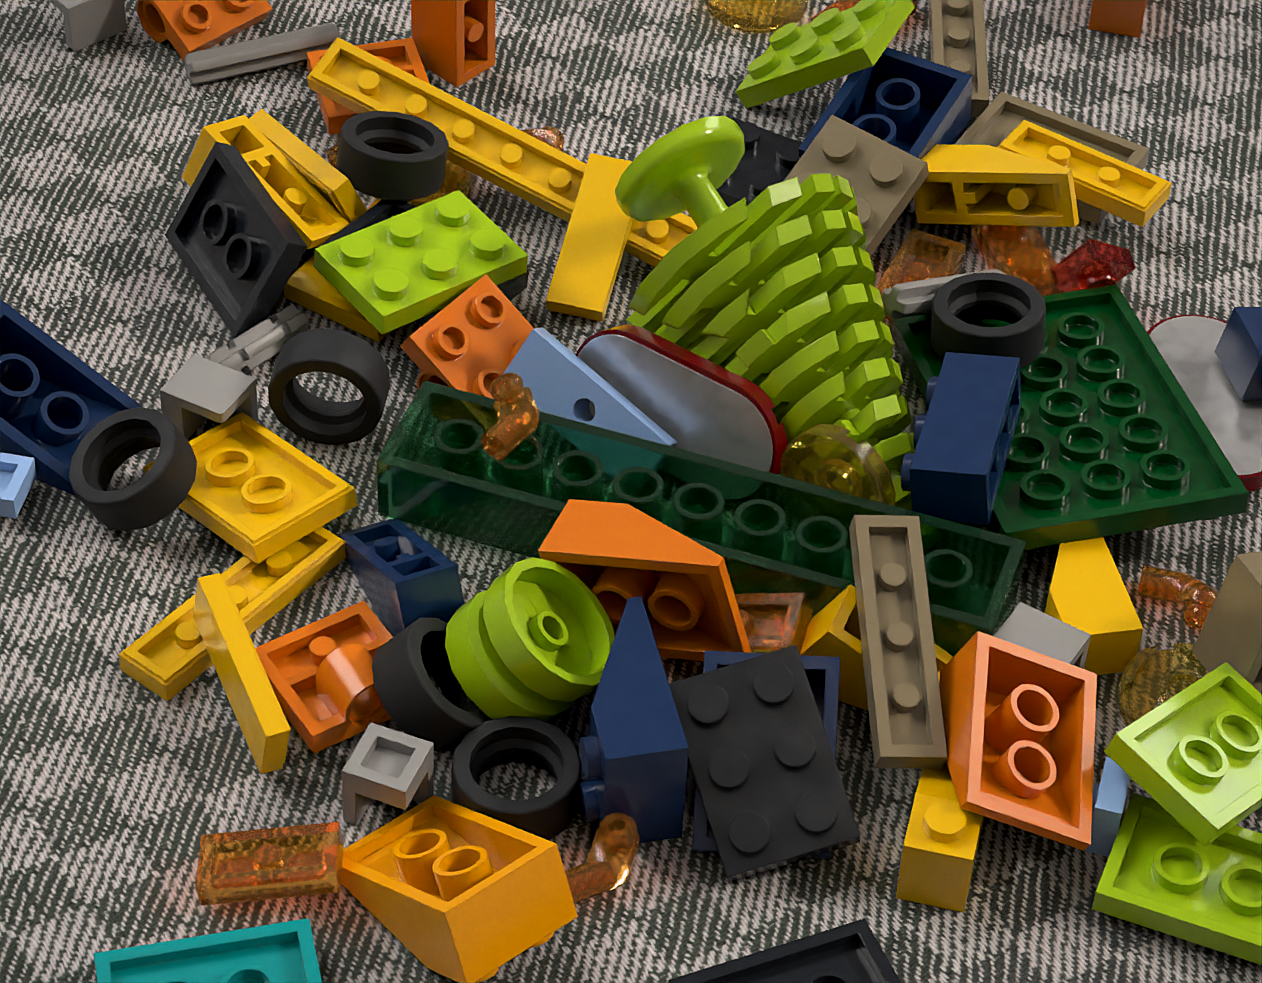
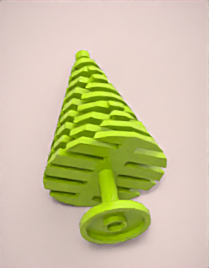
(771, 288)

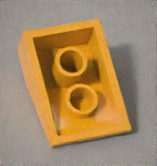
(460, 887)

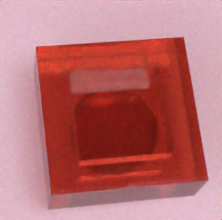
(1092, 266)

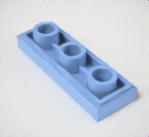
(567, 385)

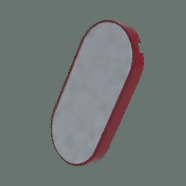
(689, 396)
(1235, 424)

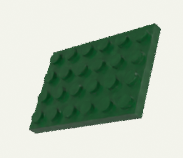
(1099, 431)

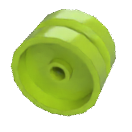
(530, 642)

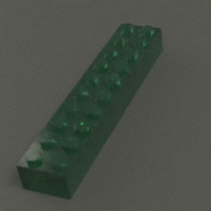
(764, 525)

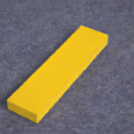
(174, 651)

